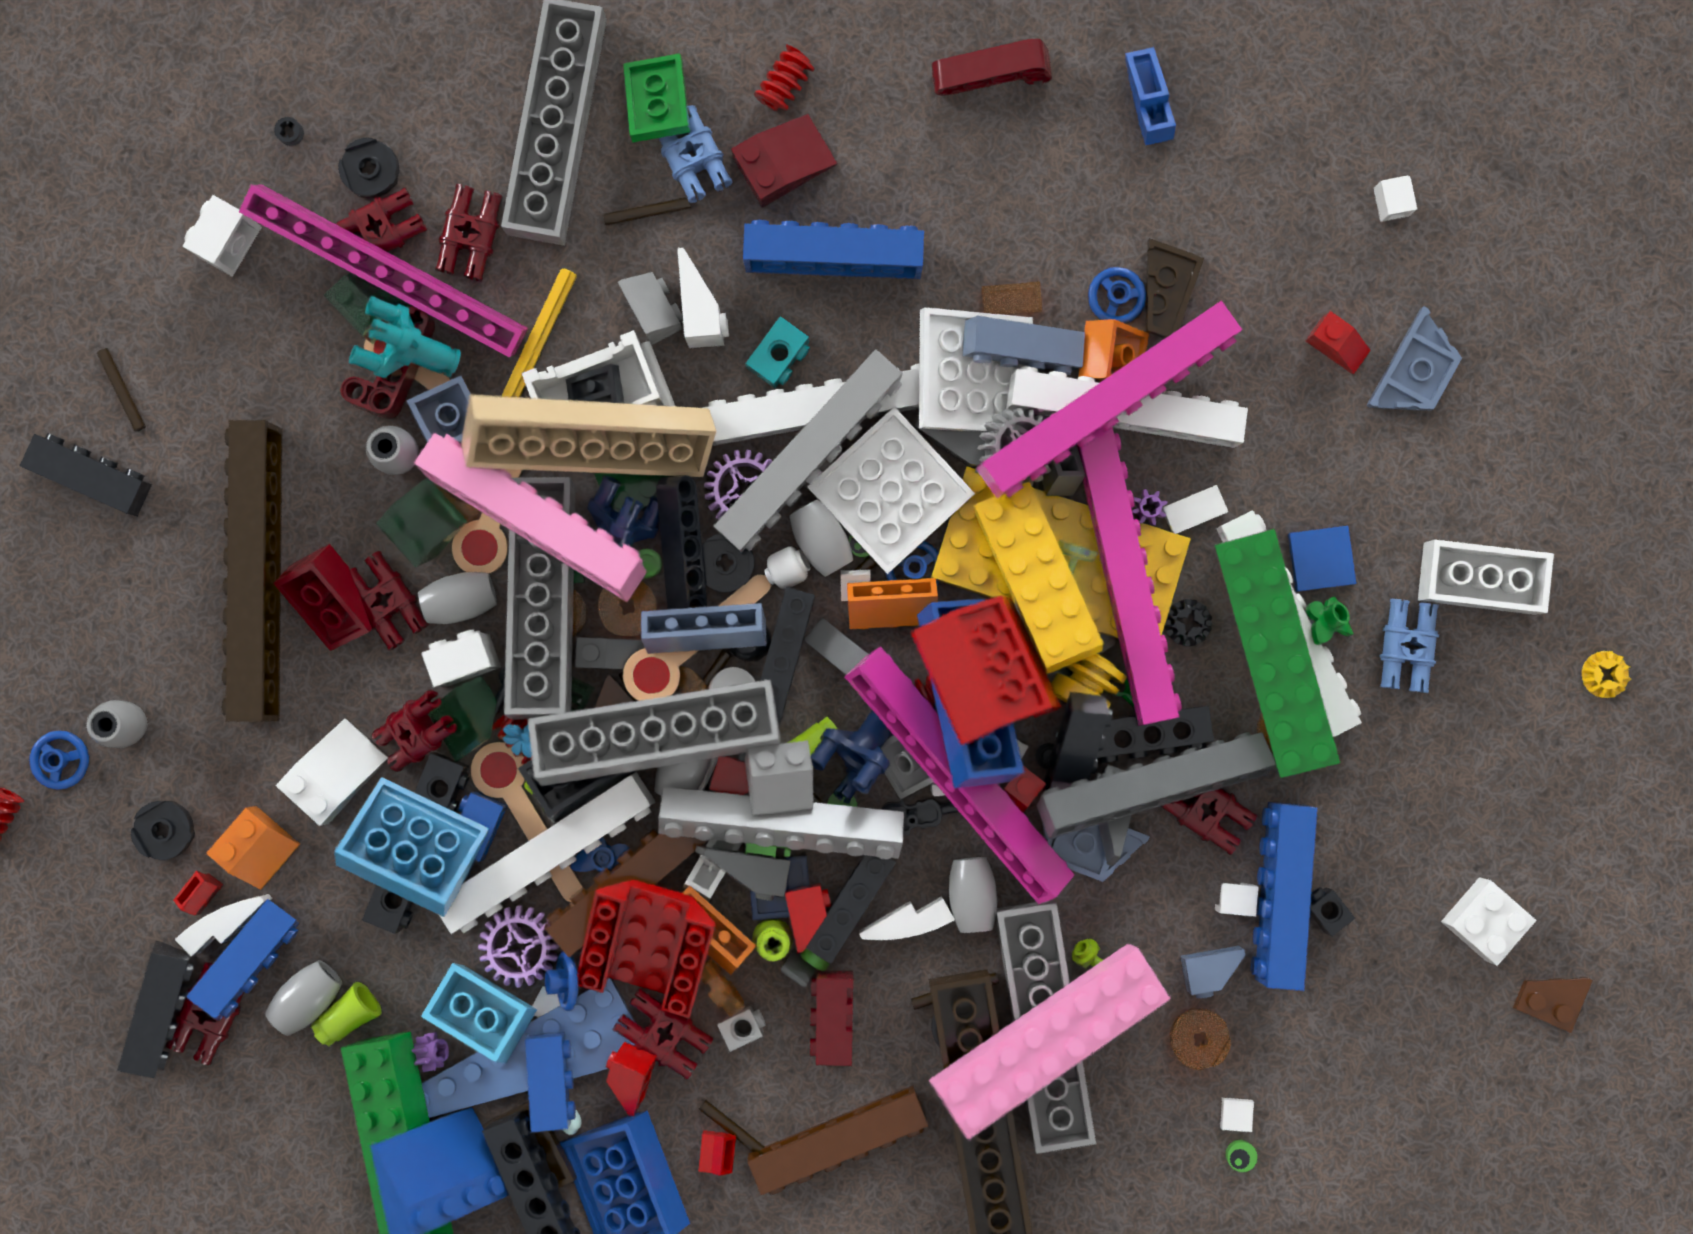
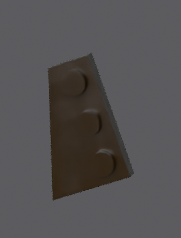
(1169, 286)
(555, 1155)

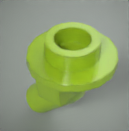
(1086, 953)

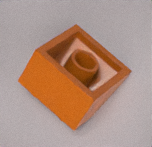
(1110, 347)
(253, 847)

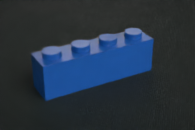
(243, 960)

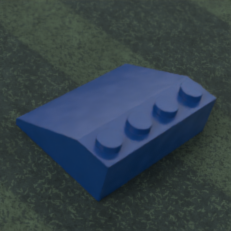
(436, 1173)
(625, 1179)

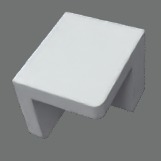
(1395, 198)
(1238, 899)

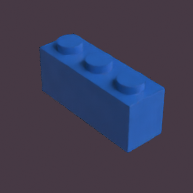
(549, 1082)

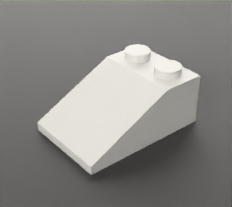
(701, 314)
(332, 772)

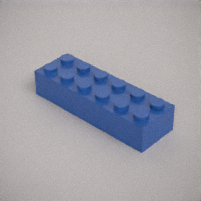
(833, 250)
(986, 759)
(1284, 895)

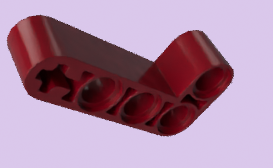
(992, 66)
(383, 388)

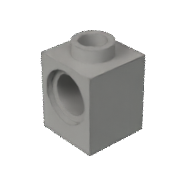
(736, 1039)

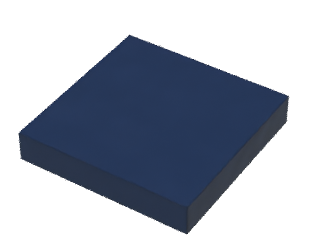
(778, 908)

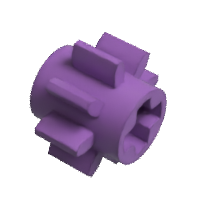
(1145, 515)
(430, 1052)

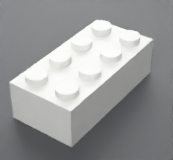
(1485, 577)

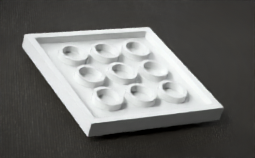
(952, 387)
(891, 490)

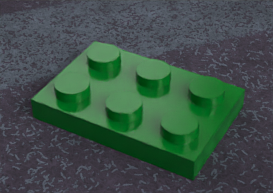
(656, 98)

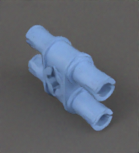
(707, 157)
(1395, 654)

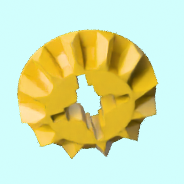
(1593, 676)

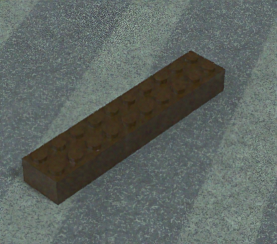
(252, 568)
(991, 1157)

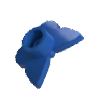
(599, 858)

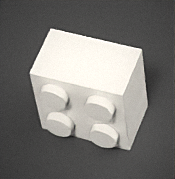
(221, 235)
(461, 659)
(1488, 921)

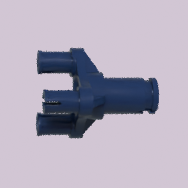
(623, 524)
(860, 753)

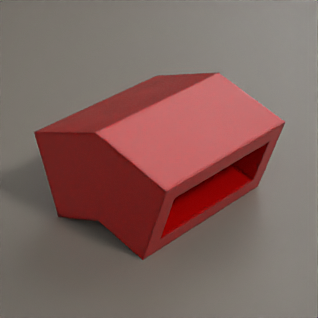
(197, 893)
(717, 1152)

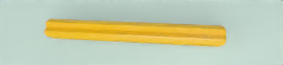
(540, 332)

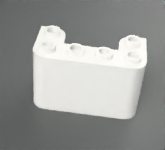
(635, 373)

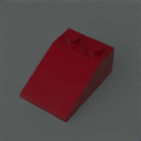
(782, 158)
(325, 597)

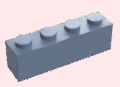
(1023, 344)
(703, 628)

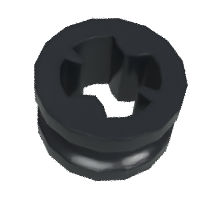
(280, 133)

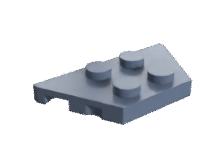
(1418, 368)
(1085, 851)

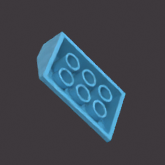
(411, 846)

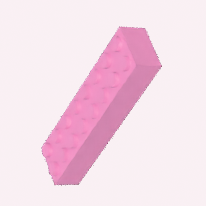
(533, 518)
(1049, 1040)

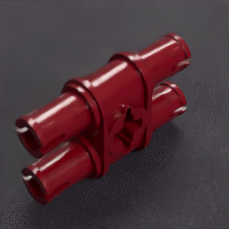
(381, 211)
(477, 244)
(400, 601)
(414, 731)
(1208, 825)
(192, 1018)
(678, 1029)

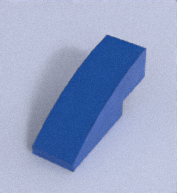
(1150, 96)

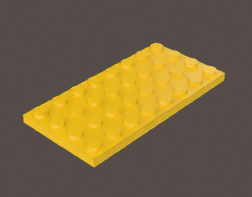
(970, 564)

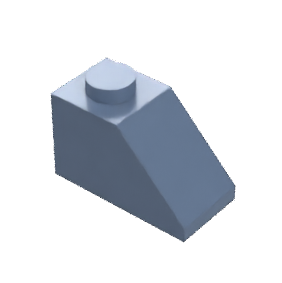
(1210, 969)

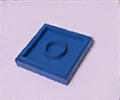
(1321, 558)

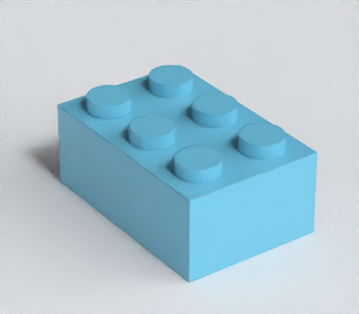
(479, 1013)

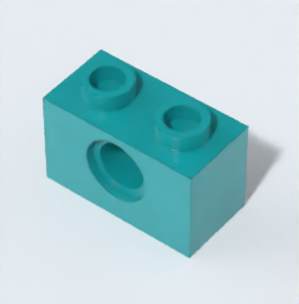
(783, 336)

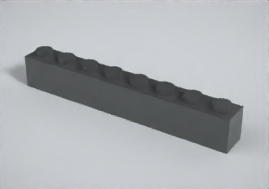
(1154, 784)

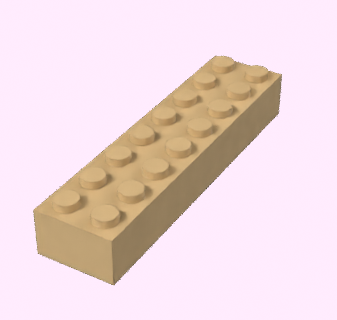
(586, 436)

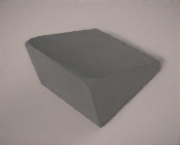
(797, 968)

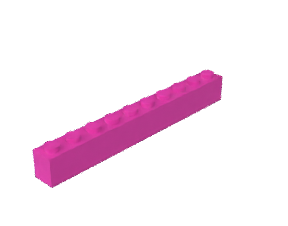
(383, 269)
(1108, 400)
(1127, 580)
(983, 806)

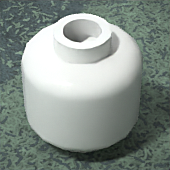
(787, 567)

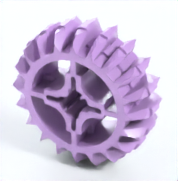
(731, 467)
(521, 959)

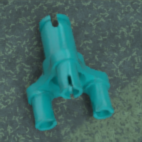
(403, 344)

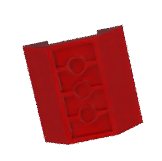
(985, 668)
(647, 940)

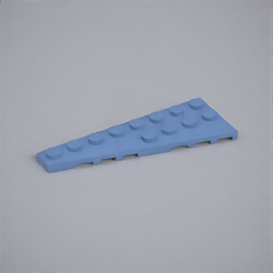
(483, 1080)

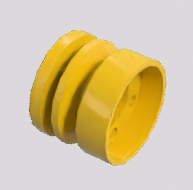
(1088, 677)

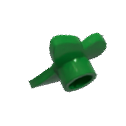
(1328, 619)

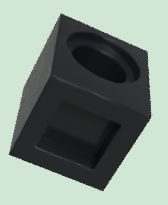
(1337, 919)

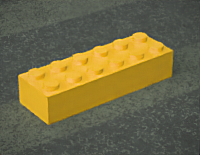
(1038, 579)

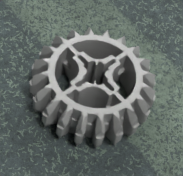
(1002, 430)

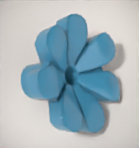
(519, 738)

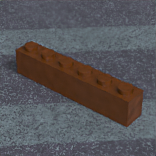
(647, 864)
(837, 1140)

